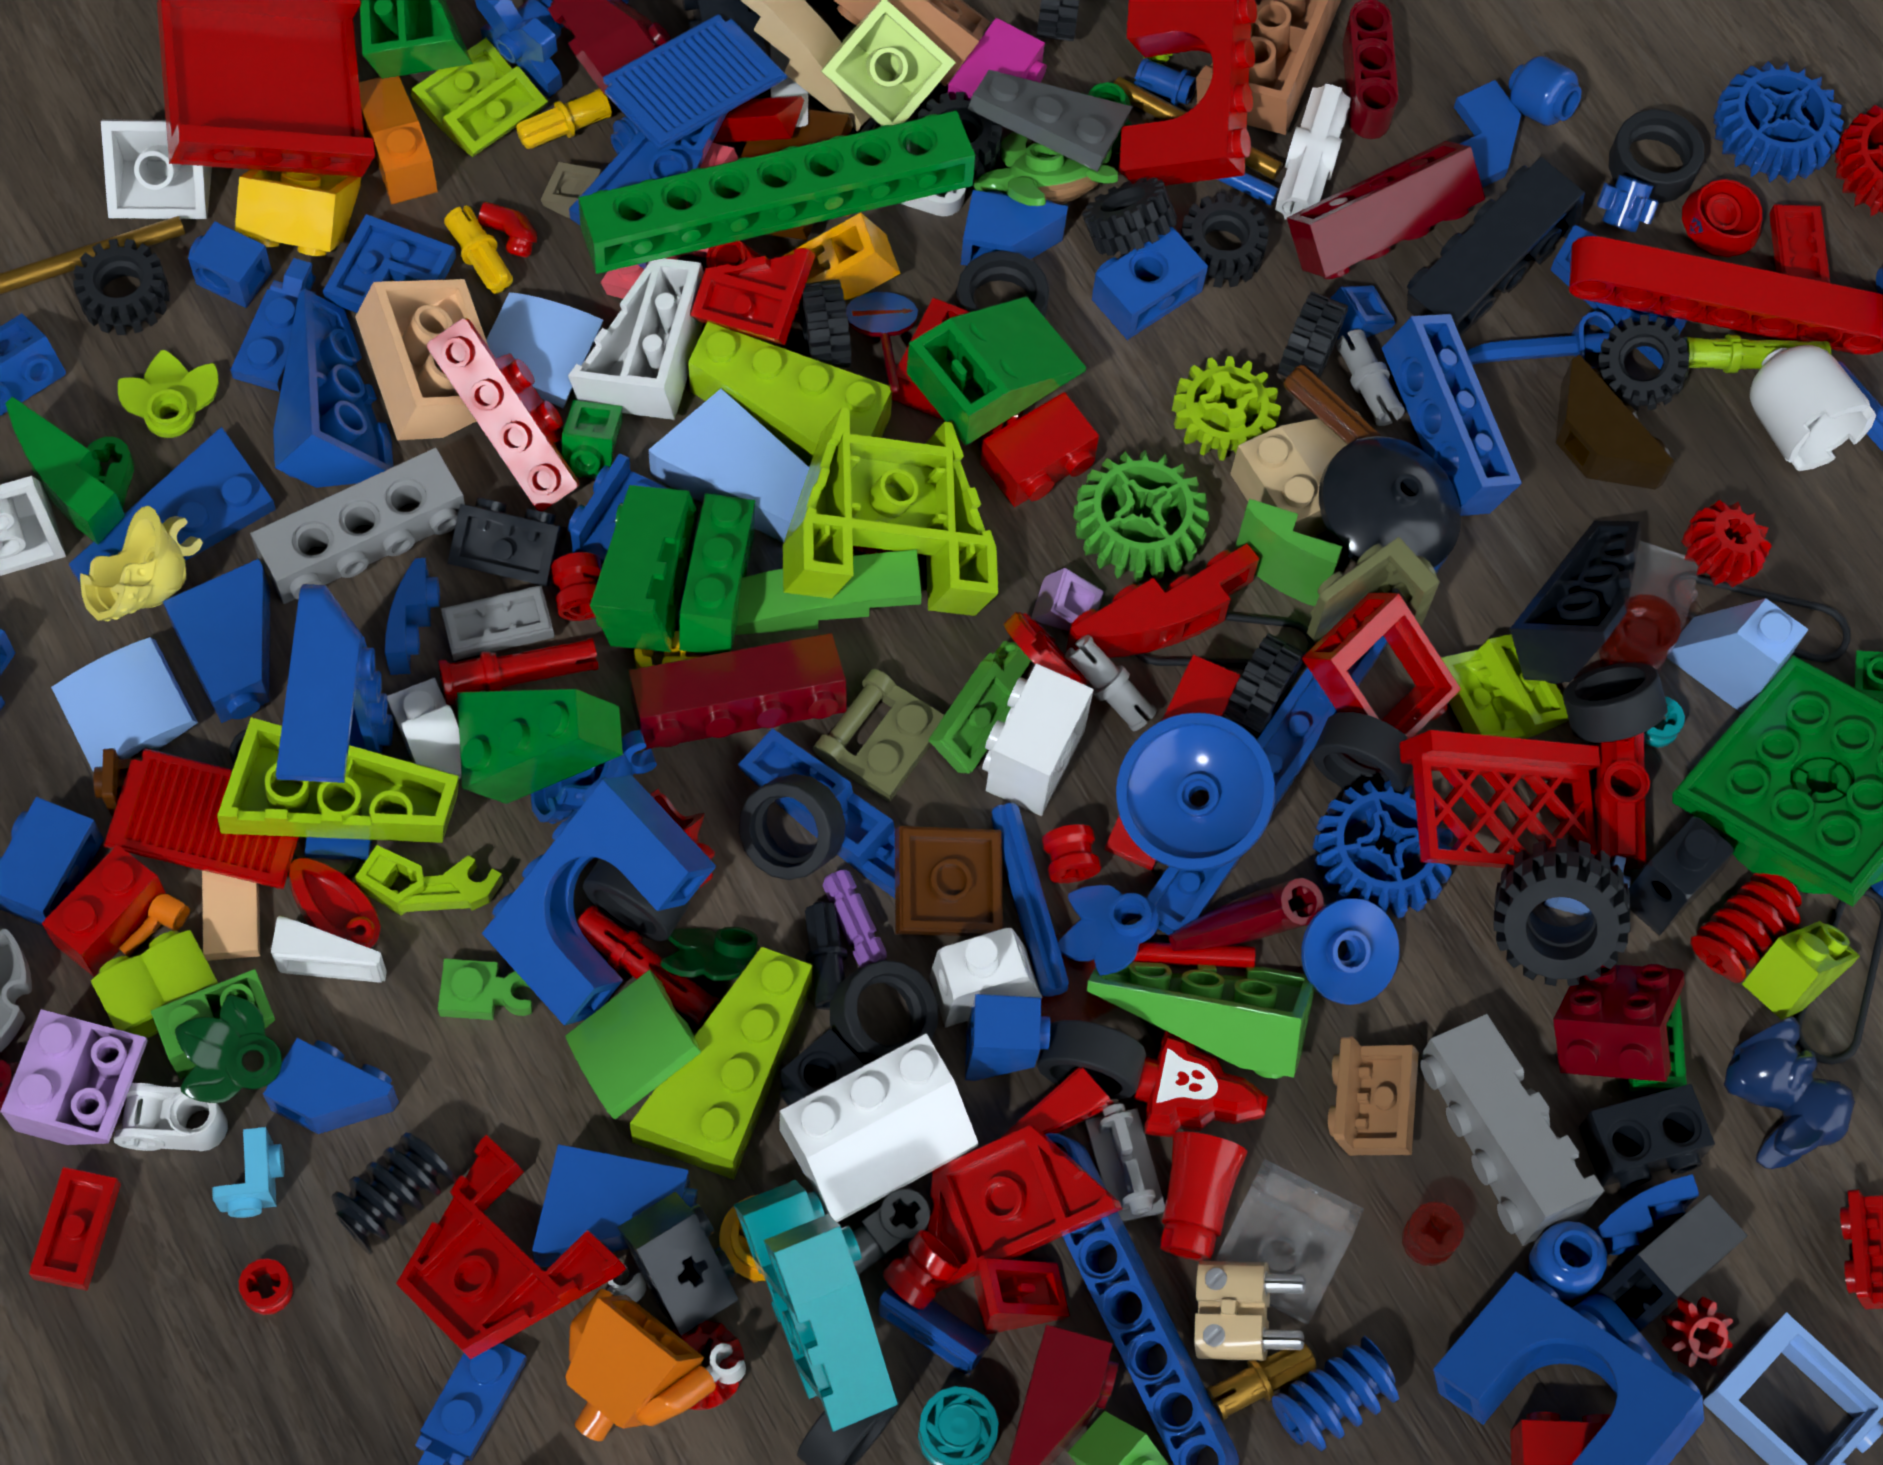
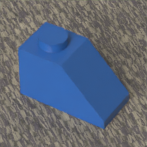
(1004, 1035)

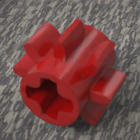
(1710, 1340)

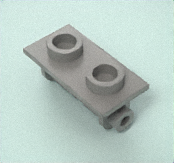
(1125, 1162)

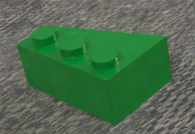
(645, 568)

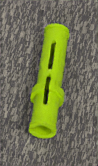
(1737, 353)

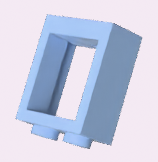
(1823, 1369)

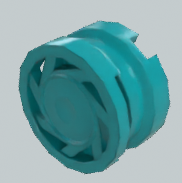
(958, 1427)

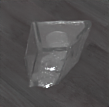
(1294, 1231)

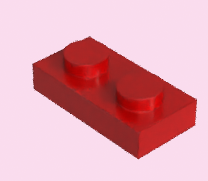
(74, 1228)

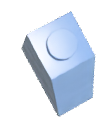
(1738, 649)

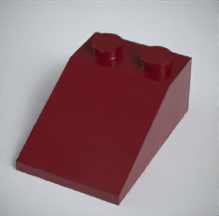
(1063, 1390)

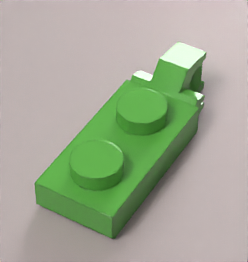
(979, 705)

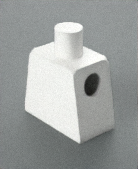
(984, 966)

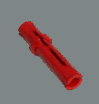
(628, 953)

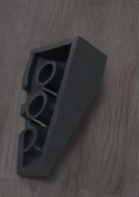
(1578, 603)

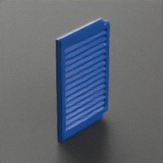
(691, 80)

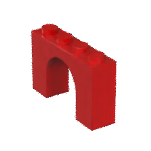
(1213, 135)

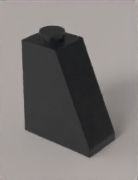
(1674, 1262)

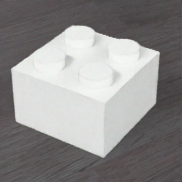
(1037, 738)

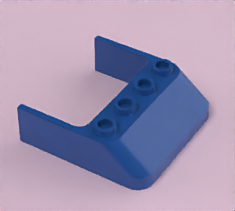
(330, 705)

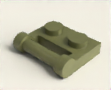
(894, 745)

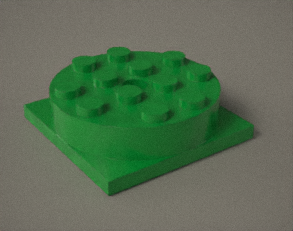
(1799, 784)

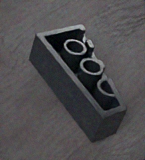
(1499, 246)

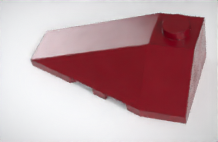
(607, 34)

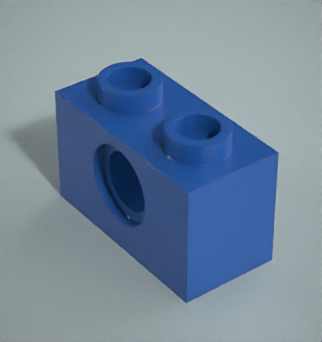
(1135, 303)

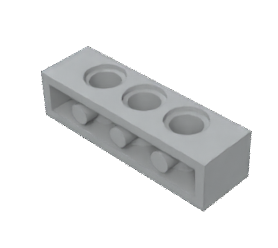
(372, 503)

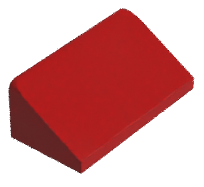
(761, 120)

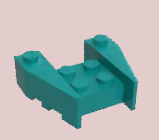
(818, 1301)

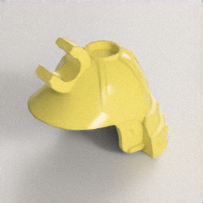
(144, 571)

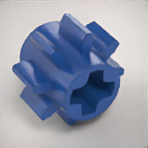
(1627, 203)

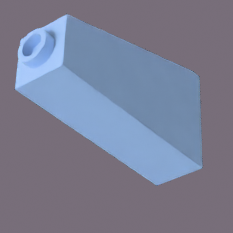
(731, 455)

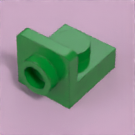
(590, 437)

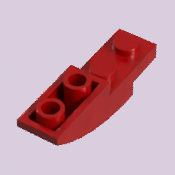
(1152, 619)

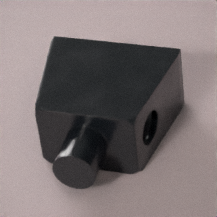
(1685, 867)

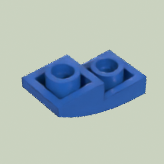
(408, 612)
(1633, 1219)

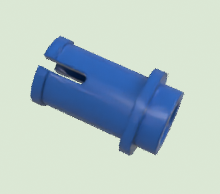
(1166, 81)

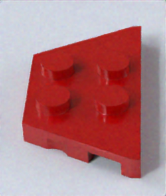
(1012, 1200)

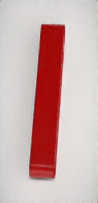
(1726, 294)

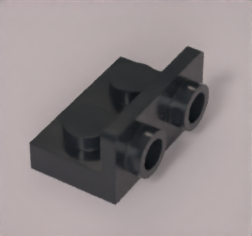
(506, 543)

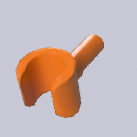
(163, 910)

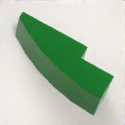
(66, 473)

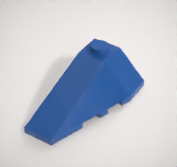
(324, 409)

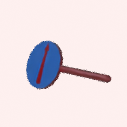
(883, 316)

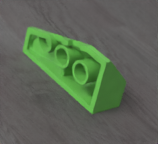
(1242, 1019)

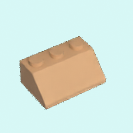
(395, 327)

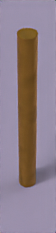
(1166, 111)
(67, 261)

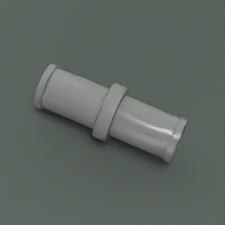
(1370, 377)
(1110, 683)

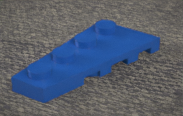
(643, 161)

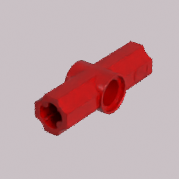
(1620, 817)

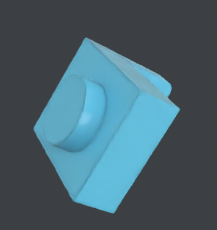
(262, 1165)

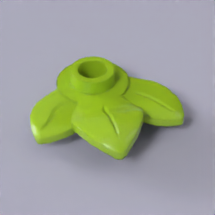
(169, 389)

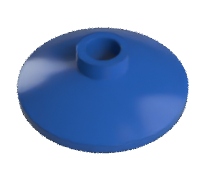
(1369, 956)

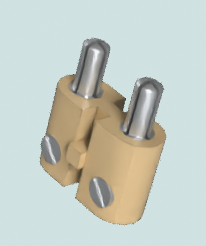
(1234, 1310)

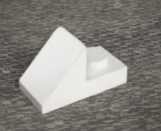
(427, 726)

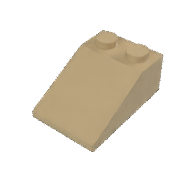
(1287, 468)

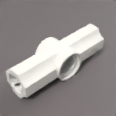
(1313, 150)

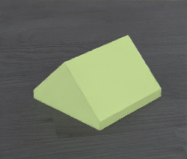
(887, 65)

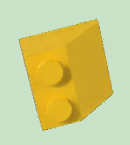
(296, 209)

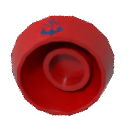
(1723, 218)

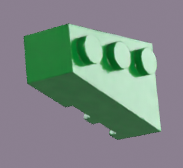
(410, 37)
(532, 739)

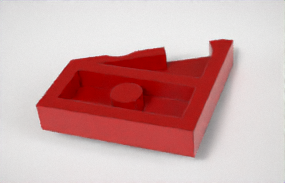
(755, 296)

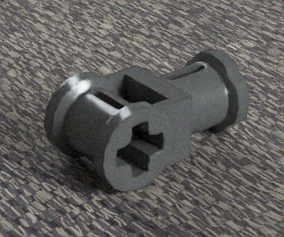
(879, 1237)

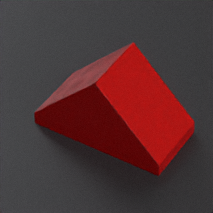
(1018, 1294)

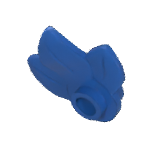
(1103, 928)

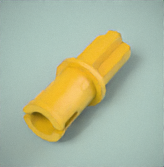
(564, 119)
(478, 249)

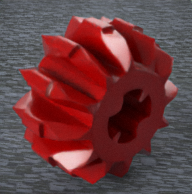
(1726, 543)

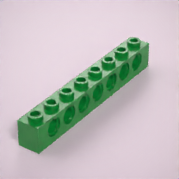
(776, 191)

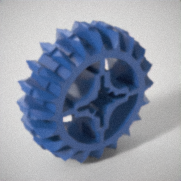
(1778, 122)
(1348, 861)

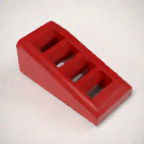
(1066, 1105)

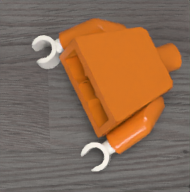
(634, 1365)

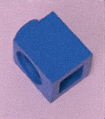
(229, 264)

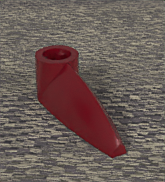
(1252, 917)

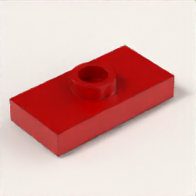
(1799, 241)

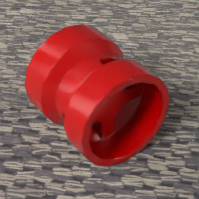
(577, 579)
(919, 1271)

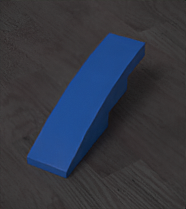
(868, 832)

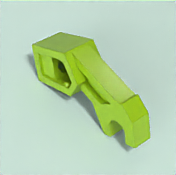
(424, 893)

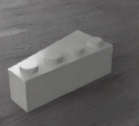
(1507, 1130)

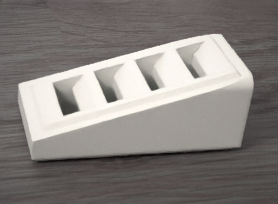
(317, 953)

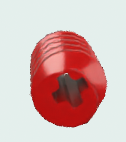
(1748, 925)

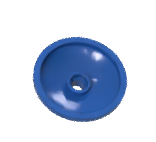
(1175, 762)

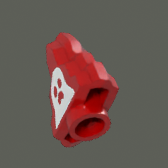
(1191, 1091)

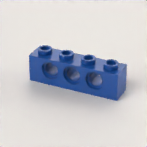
(1451, 411)

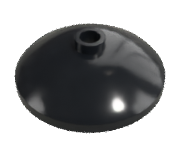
(1366, 506)

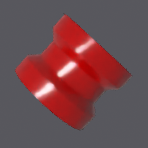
(1071, 853)

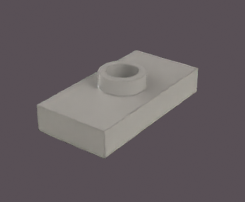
(497, 623)

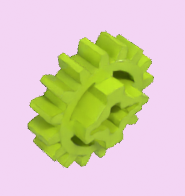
(1229, 403)

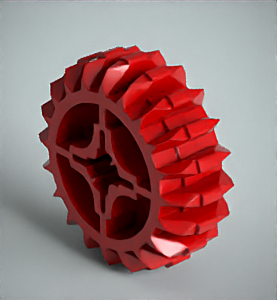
(1859, 166)

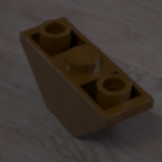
(1605, 433)

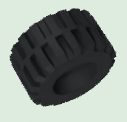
(1554, 949)

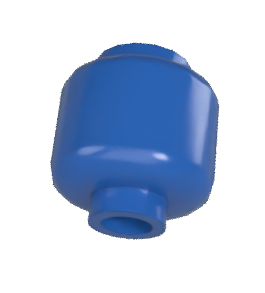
(1545, 90)
(1568, 1259)

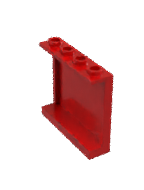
(263, 85)

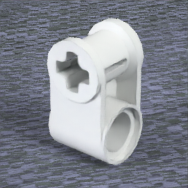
(158, 1118)

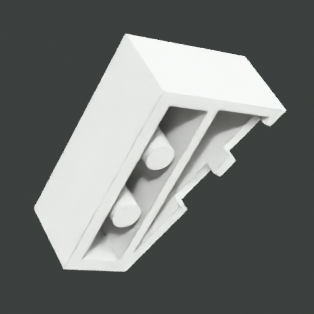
(647, 346)

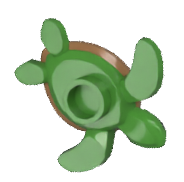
(1041, 174)

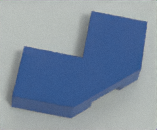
(1494, 125)

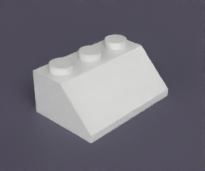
(878, 1128)

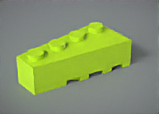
(785, 389)
(377, 802)
(716, 1099)

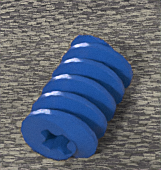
(1336, 1394)

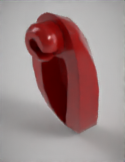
(333, 902)

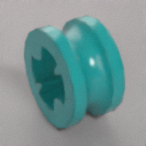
(1676, 718)

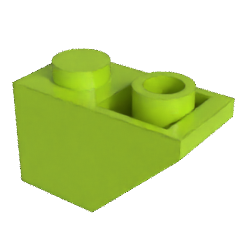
(1800, 968)

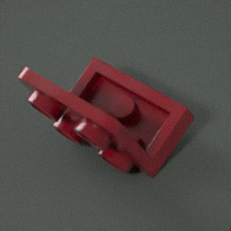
(1618, 1023)

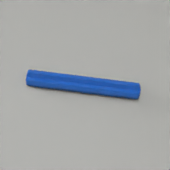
(1030, 901)

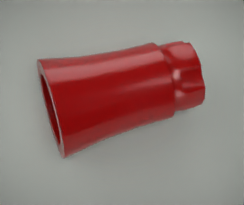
(1199, 1193)

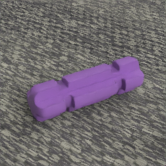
(854, 918)

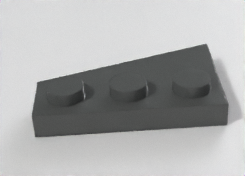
(1052, 116)

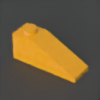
(854, 254)

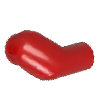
(513, 224)

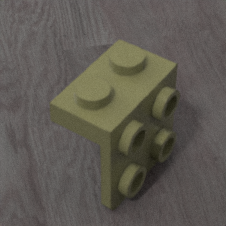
(1378, 571)

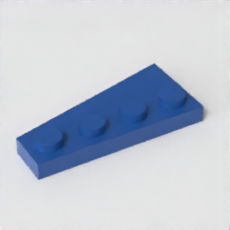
(208, 489)

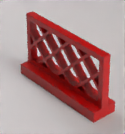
(1494, 759)

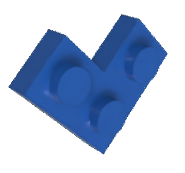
(385, 253)

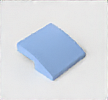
(546, 338)
(124, 702)

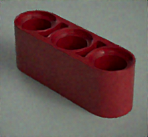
(1370, 69)

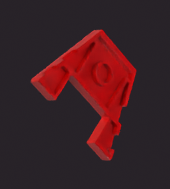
(479, 1280)

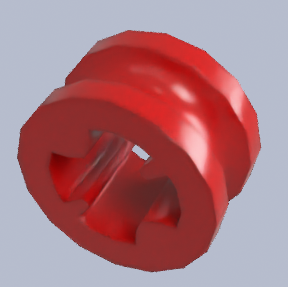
(254, 1299)

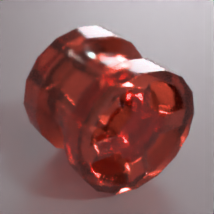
(1425, 1243)

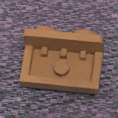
(1374, 1098)

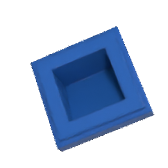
(1364, 312)

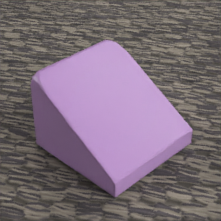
(1064, 598)

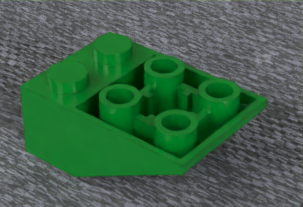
(990, 365)

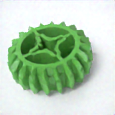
(1146, 491)

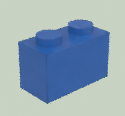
(45, 859)

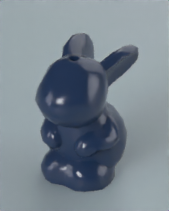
(1778, 1076)

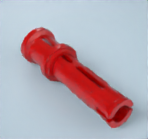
(494, 672)

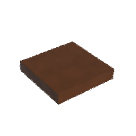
(948, 881)

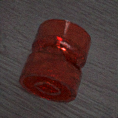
(1643, 634)

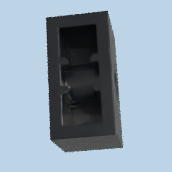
(679, 1262)

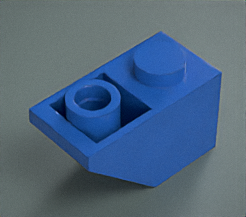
(1004, 224)
(326, 1091)

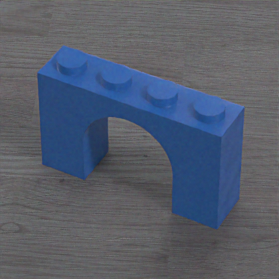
(538, 923)
(1533, 1329)

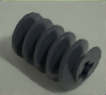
(390, 1190)

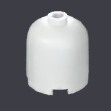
(1809, 405)

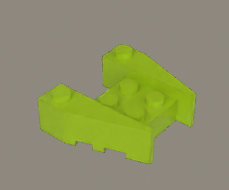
(894, 500)

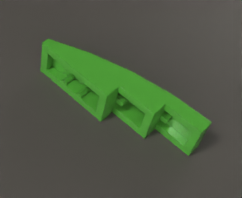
(876, 582)

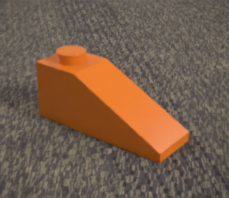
(397, 139)

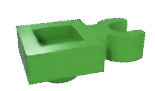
(474, 989)

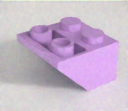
(72, 1080)

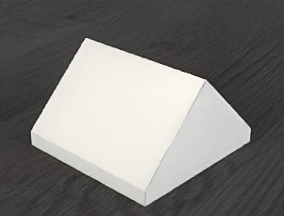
(143, 181)

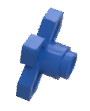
(525, 37)

